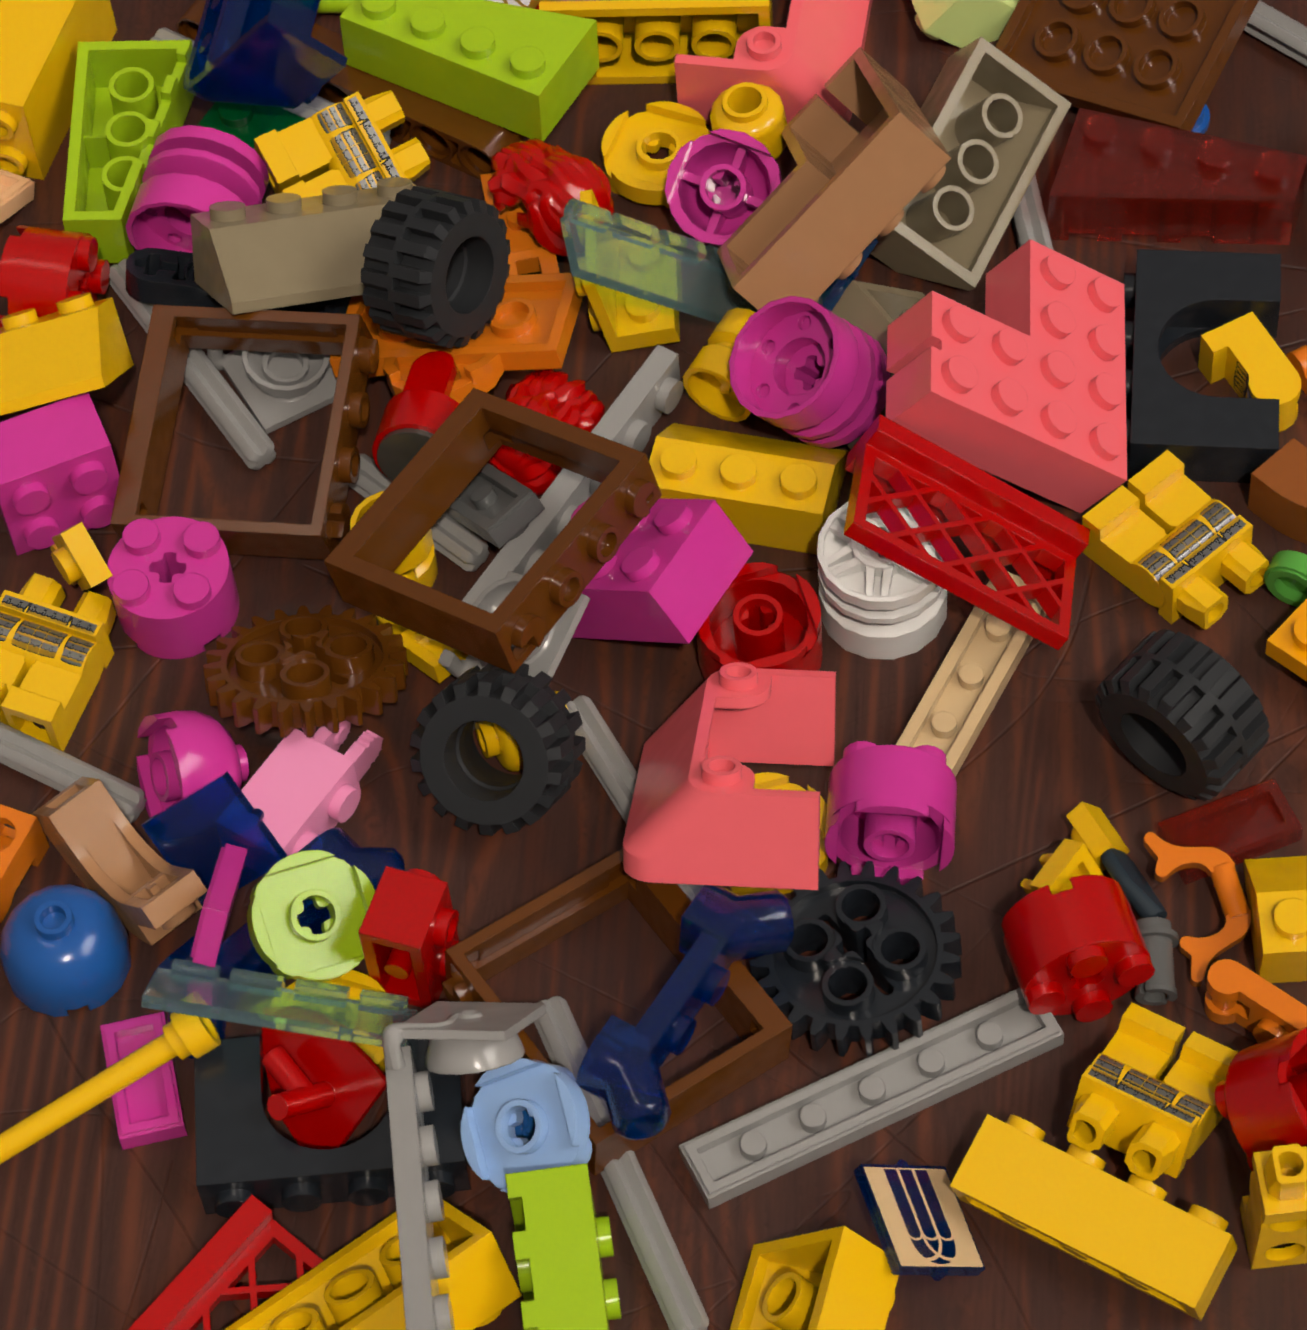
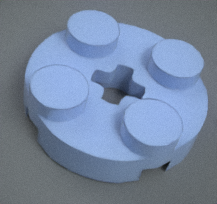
(559, 1115)

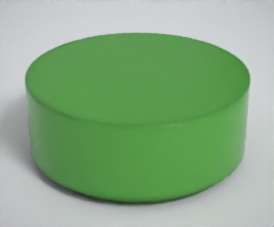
(1288, 577)

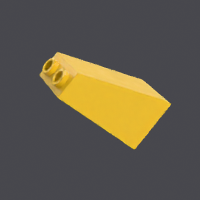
(39, 75)

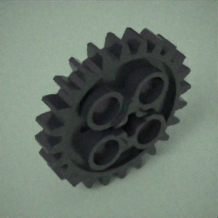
(901, 927)

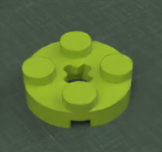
(278, 901)

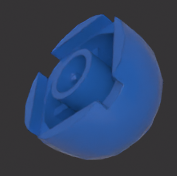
(64, 950)

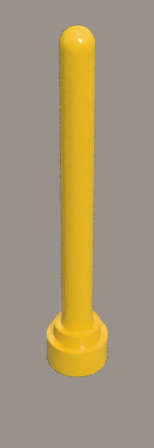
(181, 1037)

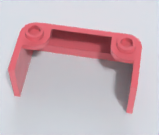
(788, 59)
(699, 806)

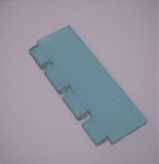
(647, 262)
(265, 1002)

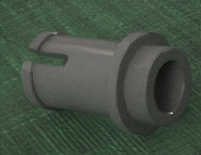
(1160, 942)

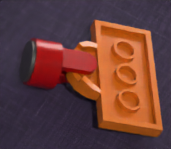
(431, 380)

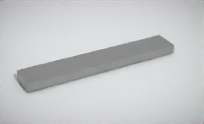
(867, 1097)

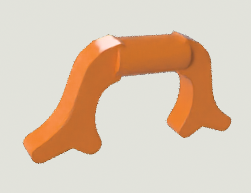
(1229, 891)

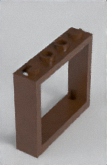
(157, 400)
(433, 480)
(573, 903)

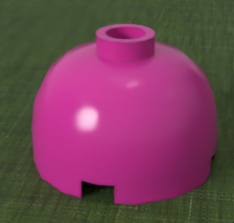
(719, 184)
(184, 755)

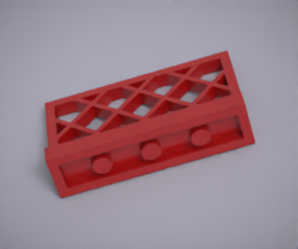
(979, 511)
(221, 1266)

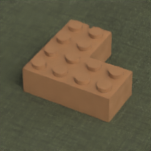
(840, 191)

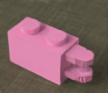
(311, 785)

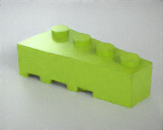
(477, 56)
(119, 107)
(561, 1250)

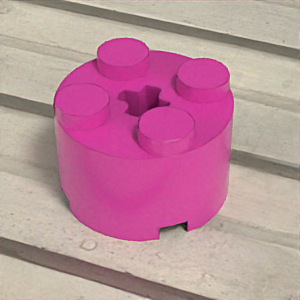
(173, 586)
(891, 809)

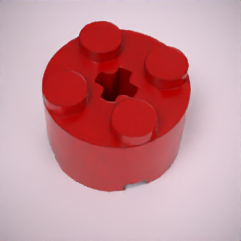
(50, 267)
(764, 623)
(1076, 948)
(1267, 1094)

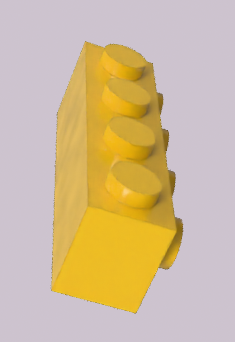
(1094, 1215)

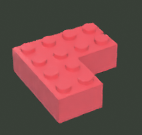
(1027, 385)

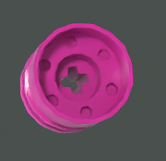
(185, 176)
(809, 372)

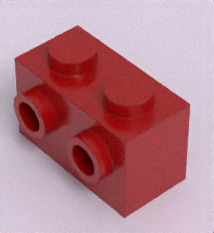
(408, 934)

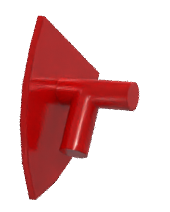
(319, 1086)

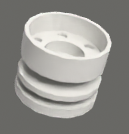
(872, 601)

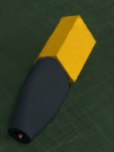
(1110, 854)

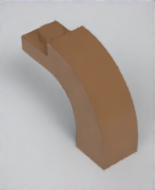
(118, 862)

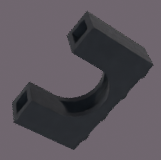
(1180, 299)
(246, 1156)

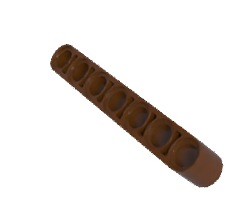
(443, 131)

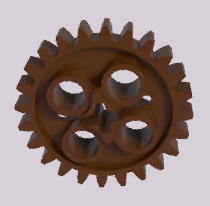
(306, 671)

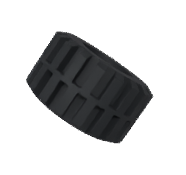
(435, 266)
(1182, 714)
(462, 777)

